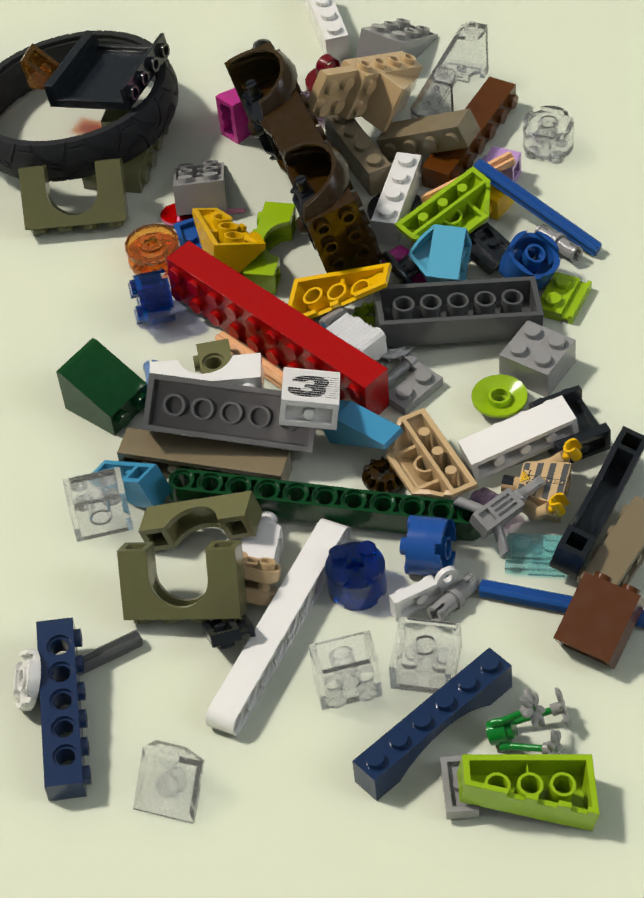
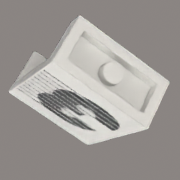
(310, 398)

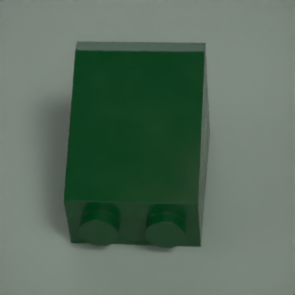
(101, 388)

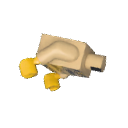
(551, 499)

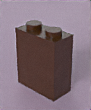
(600, 618)

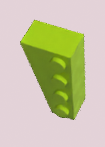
(533, 786)

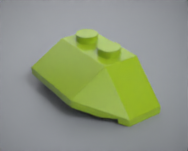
(459, 204)

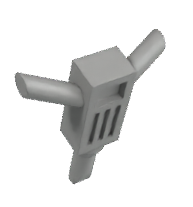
(498, 511)

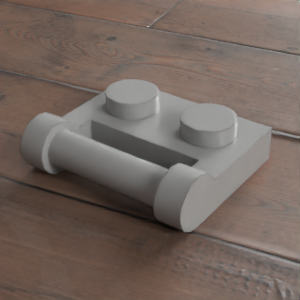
(415, 387)

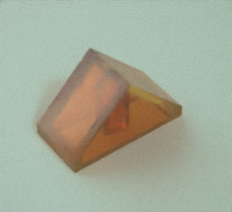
(37, 67)

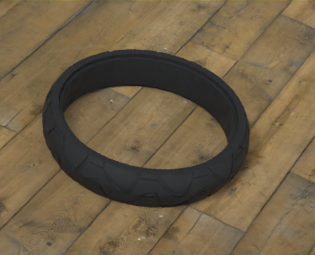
(76, 155)

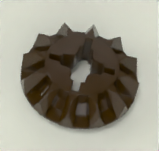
(371, 476)

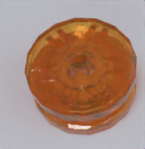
(149, 247)

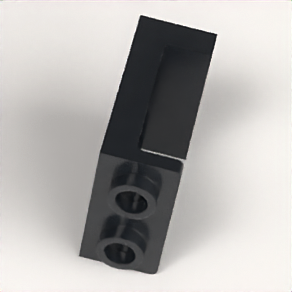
(591, 435)

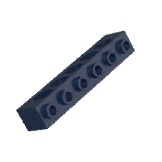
(59, 780)

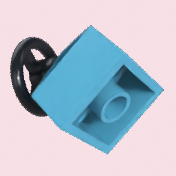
(438, 255)

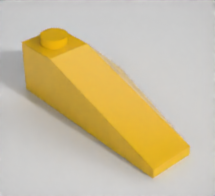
(226, 239)
(326, 292)

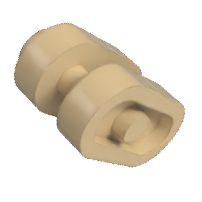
(259, 577)

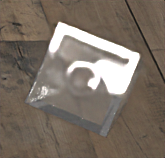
(169, 781)

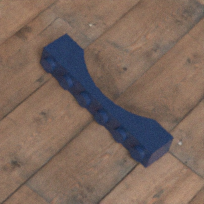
(391, 755)

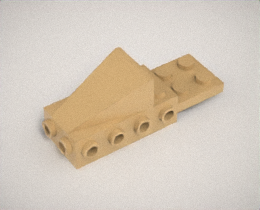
(366, 88)

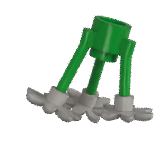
(504, 729)

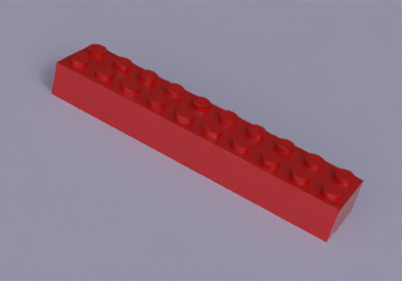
(273, 326)

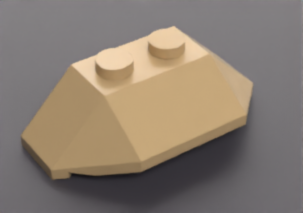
(427, 460)

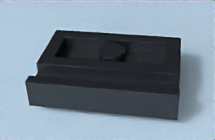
(487, 247)
(226, 634)

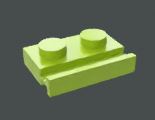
(564, 297)

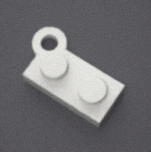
(422, 593)

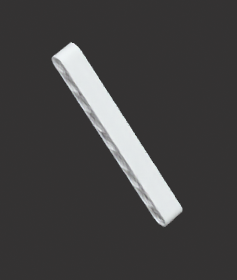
(275, 630)

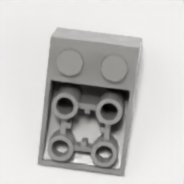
(394, 37)
(199, 187)

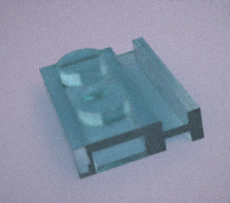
(531, 554)

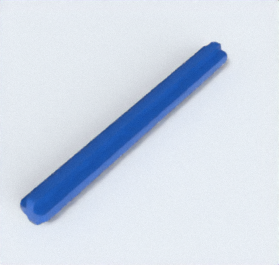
(539, 208)
(531, 597)

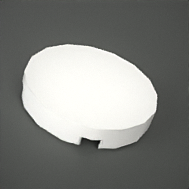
(27, 679)

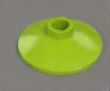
(499, 396)

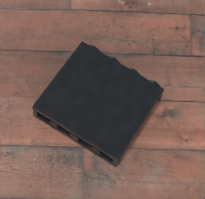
(105, 74)

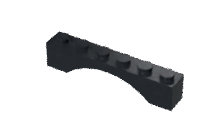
(599, 503)

